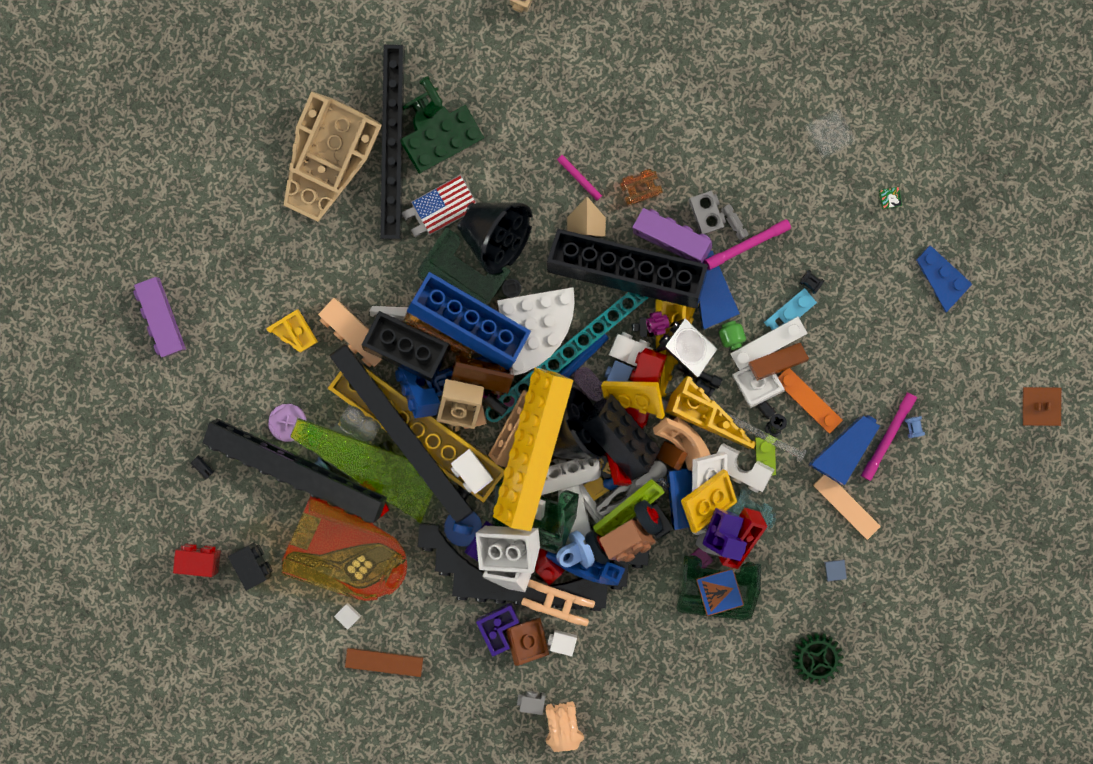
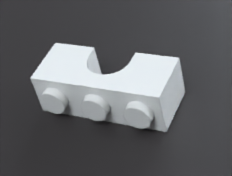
(756, 478)

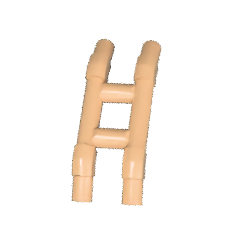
(569, 600)

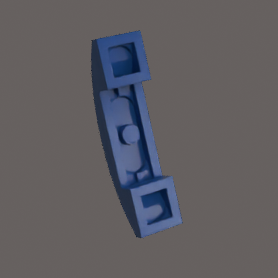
(605, 574)

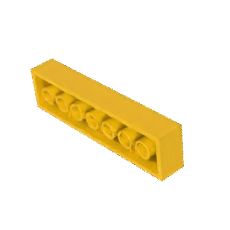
(532, 449)

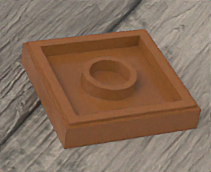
(527, 641)

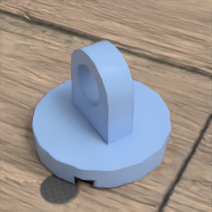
(578, 551)

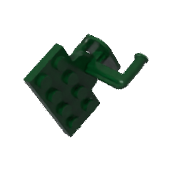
(438, 131)

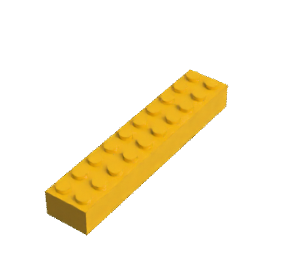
(435, 436)

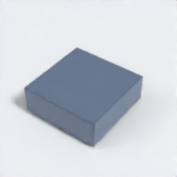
(835, 570)

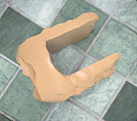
(563, 727)

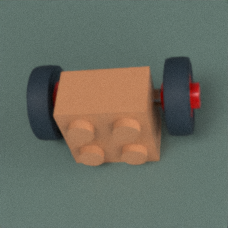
(627, 539)

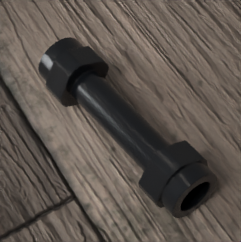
(714, 381)

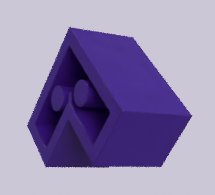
(723, 534)
(492, 628)

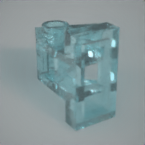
(743, 501)

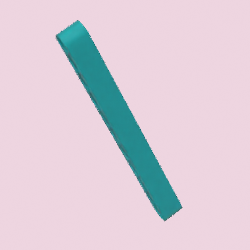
(577, 348)

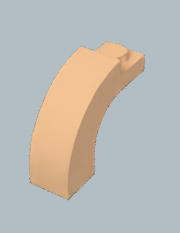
(683, 437)

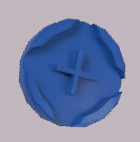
(465, 531)

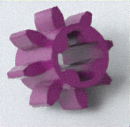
(657, 323)

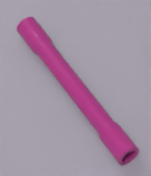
(773, 231)
(904, 409)

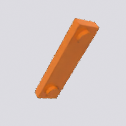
(809, 401)

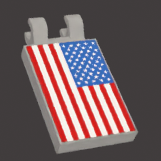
(440, 206)

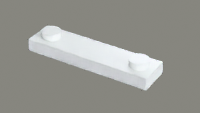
(769, 342)

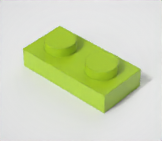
(765, 453)

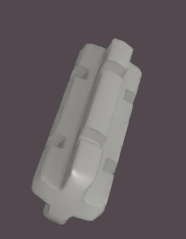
(734, 222)

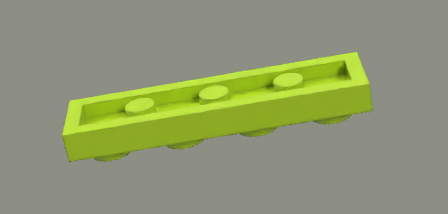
(626, 511)

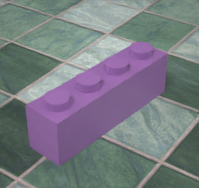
(671, 236)
(159, 317)

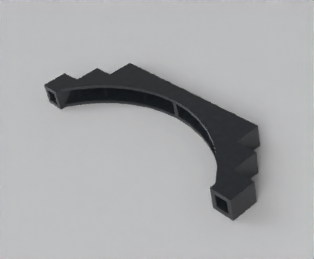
(470, 582)

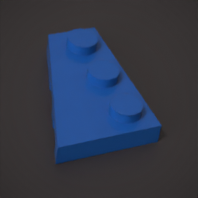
(943, 277)

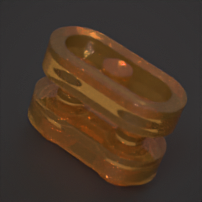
(647, 177)

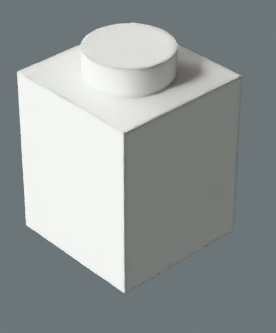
(562, 642)

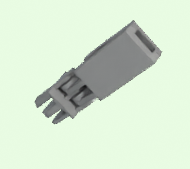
(657, 470)

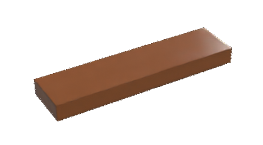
(384, 662)

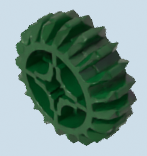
(831, 667)

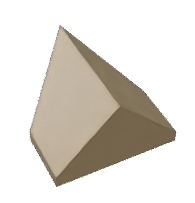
(587, 220)

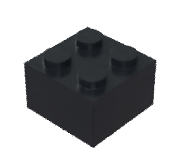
(250, 565)

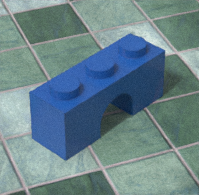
(420, 401)

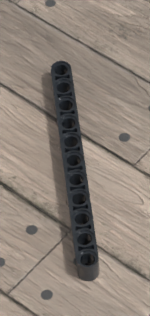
(401, 433)

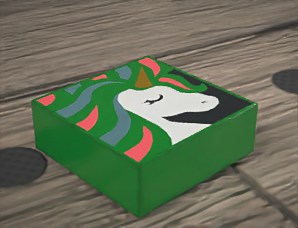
(890, 198)

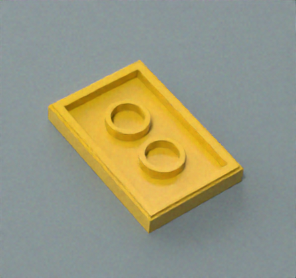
(712, 494)

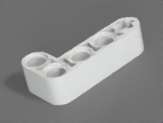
(571, 474)

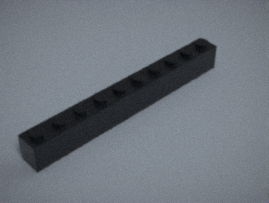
(391, 146)
(294, 470)

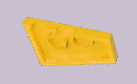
(638, 395)

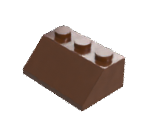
(483, 374)

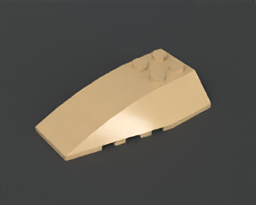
(327, 153)

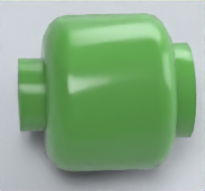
(732, 335)

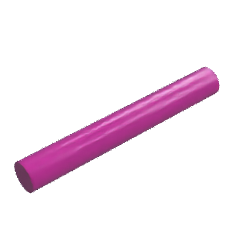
(579, 177)

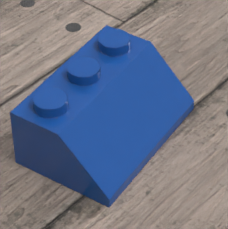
(680, 486)

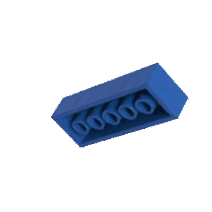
(469, 321)

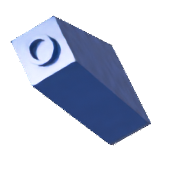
(716, 299)
(845, 452)

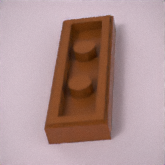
(778, 361)

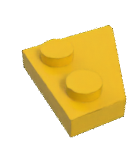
(294, 330)

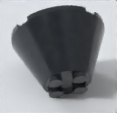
(496, 232)
(573, 438)

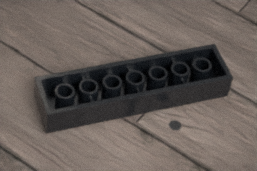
(627, 268)

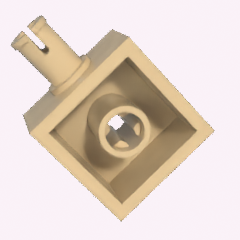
(460, 404)

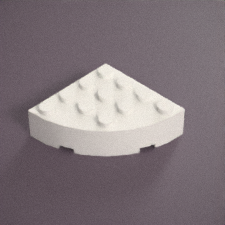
(548, 319)

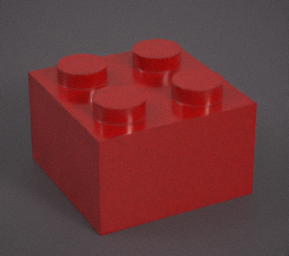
(196, 561)

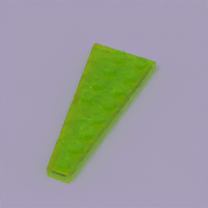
(369, 465)

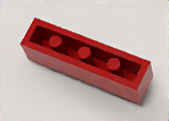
(648, 370)

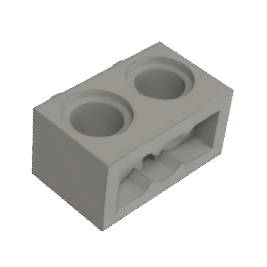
(701, 214)

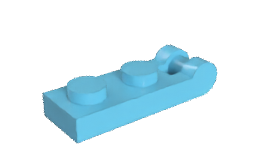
(795, 307)

